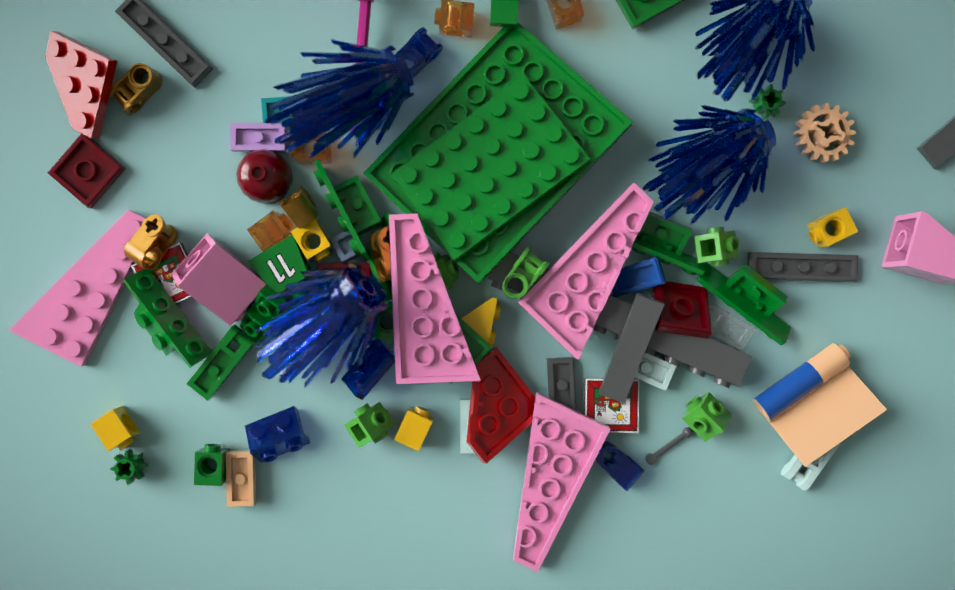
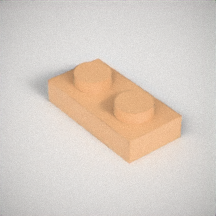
(240, 478)

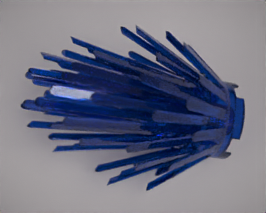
(750, 38)
(349, 99)
(734, 145)
(326, 316)

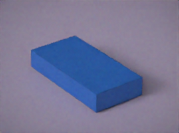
(639, 277)

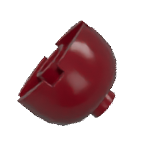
(264, 176)

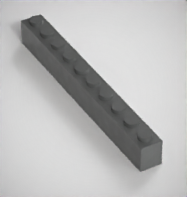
(701, 354)

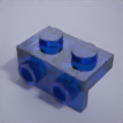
(374, 366)
(276, 435)

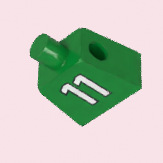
(282, 265)

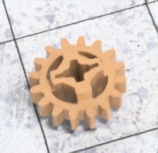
(835, 128)

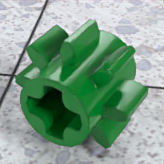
(773, 97)
(135, 471)

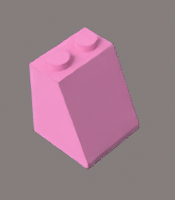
(921, 248)
(218, 280)

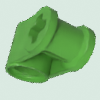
(525, 272)

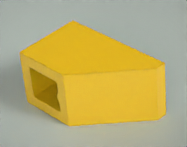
(482, 319)

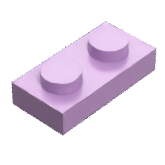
(256, 136)

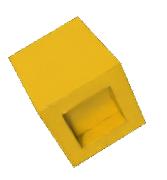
(842, 225)
(302, 237)
(414, 427)
(116, 429)

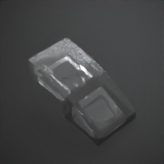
(729, 327)

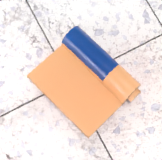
(819, 404)

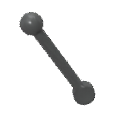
(651, 458)

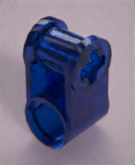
(420, 50)
(619, 466)

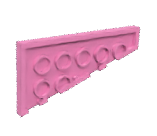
(580, 282)
(81, 301)
(425, 323)
(557, 463)

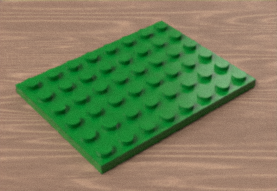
(505, 58)

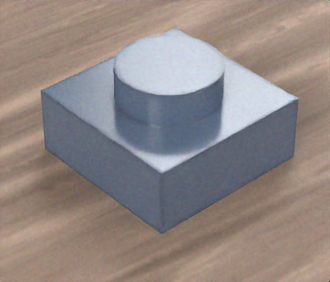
(343, 247)

